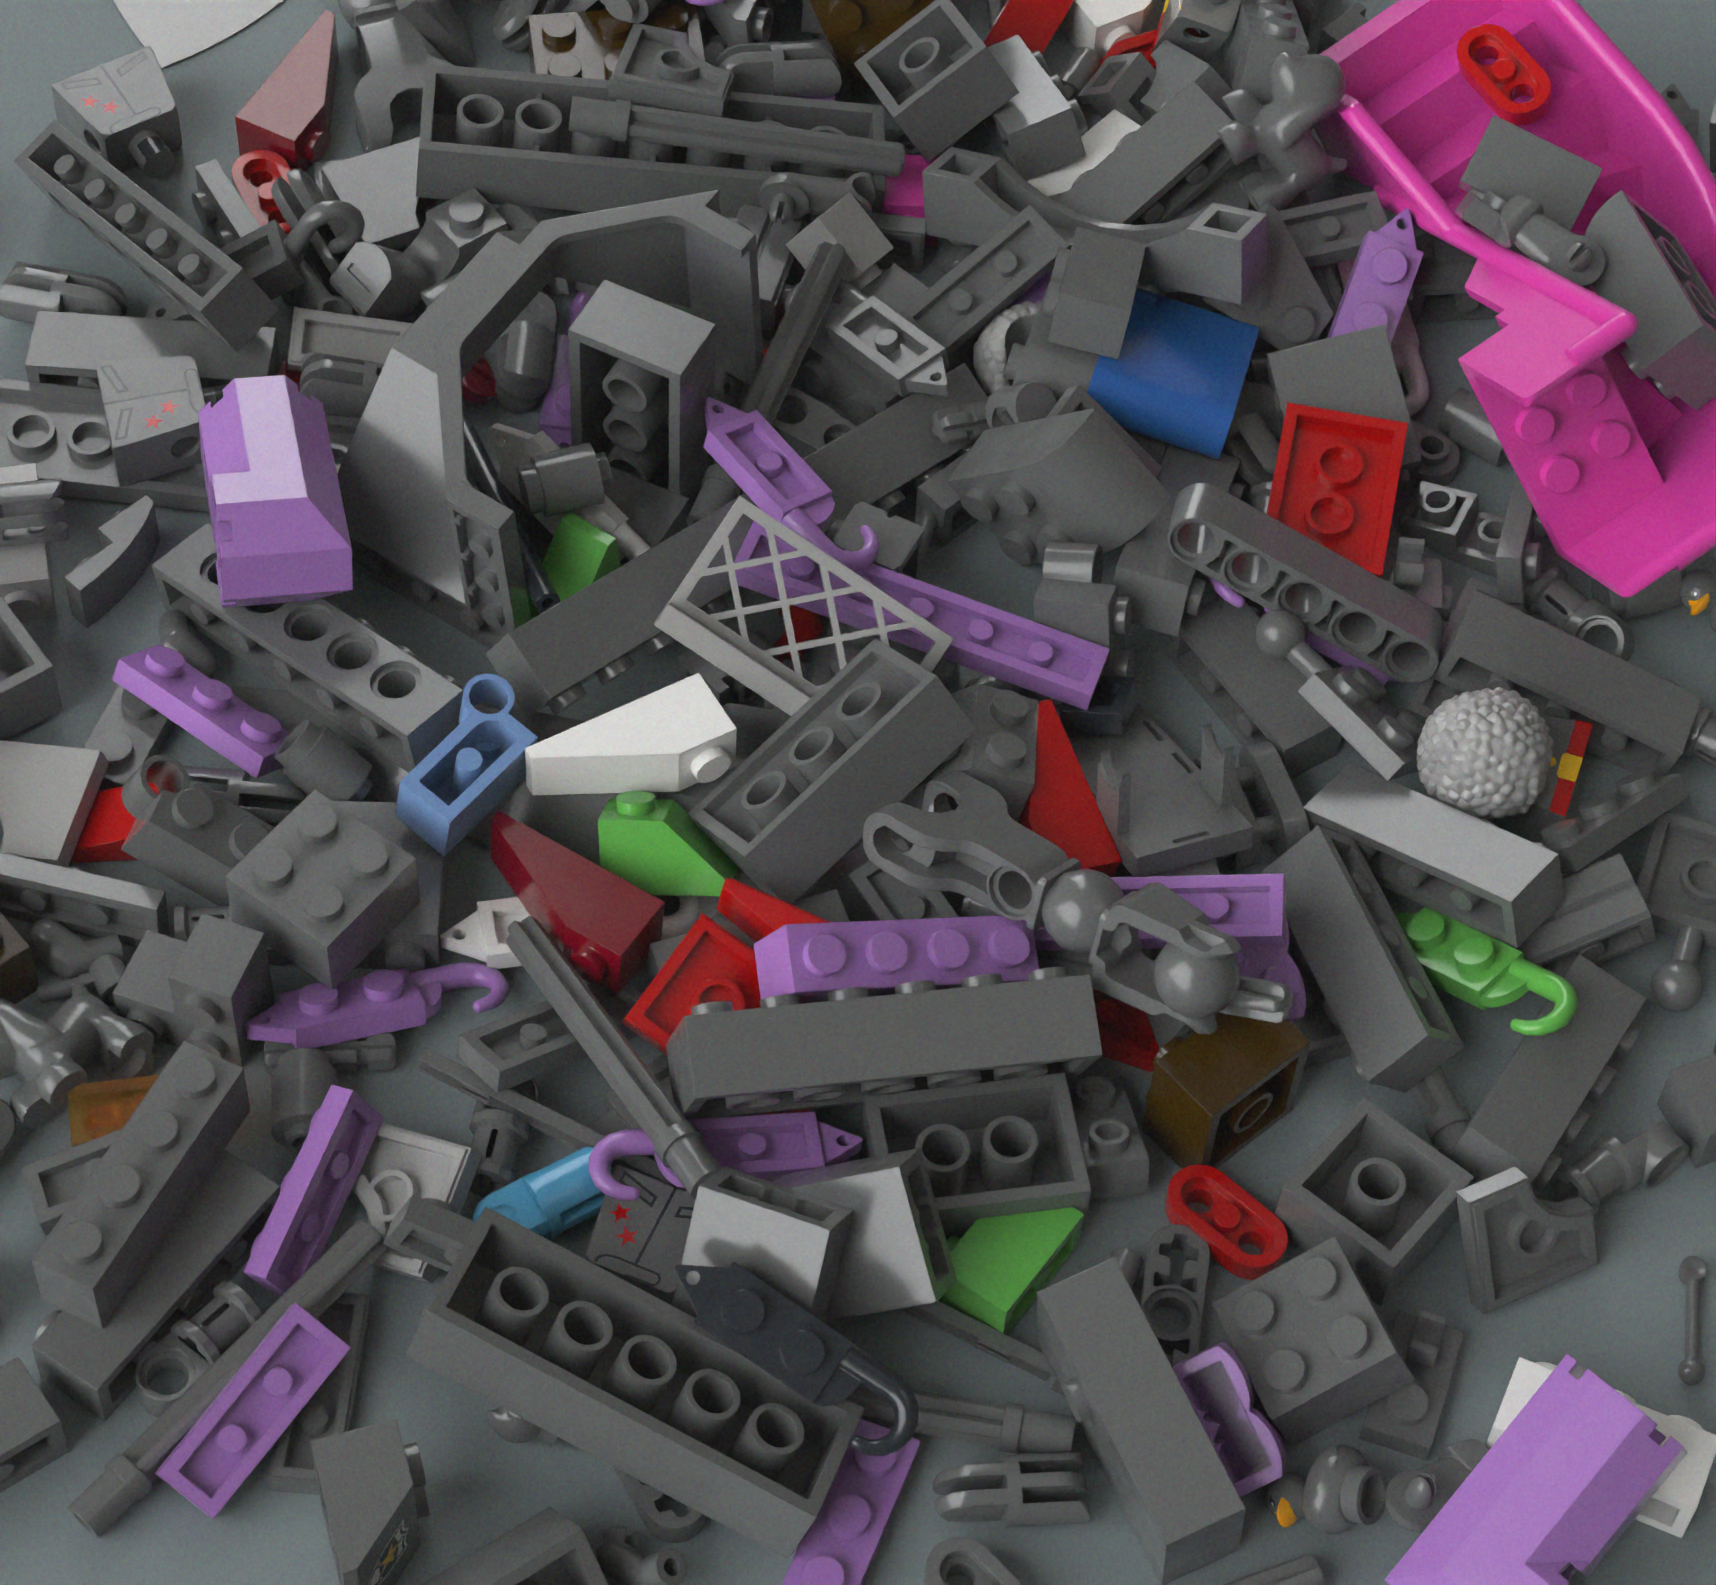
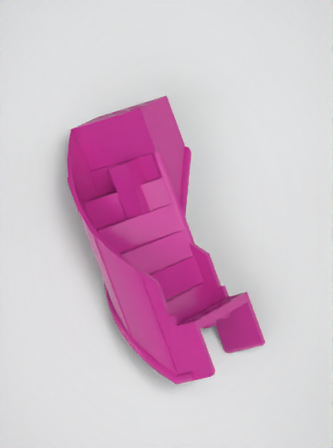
(1598, 450)

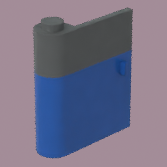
(1172, 377)

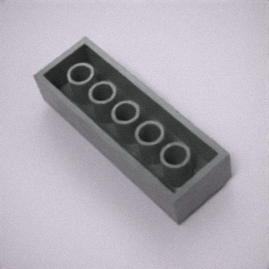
(865, 1046)
(632, 1383)

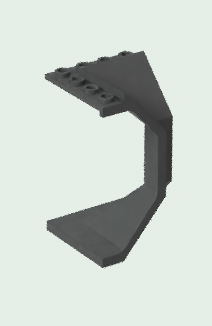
(404, 473)

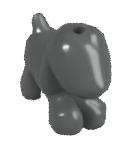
(1303, 94)
(56, 1051)

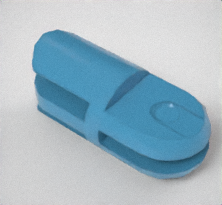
(550, 1197)

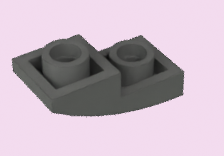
(1454, 526)
(127, 548)

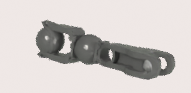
(393, 66)
(1084, 911)

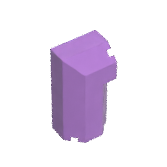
(273, 495)
(1547, 1490)

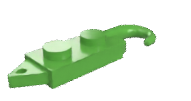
(1485, 970)

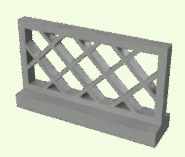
(755, 666)

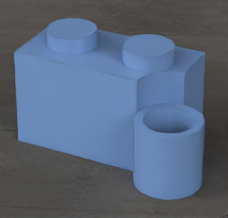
(468, 769)

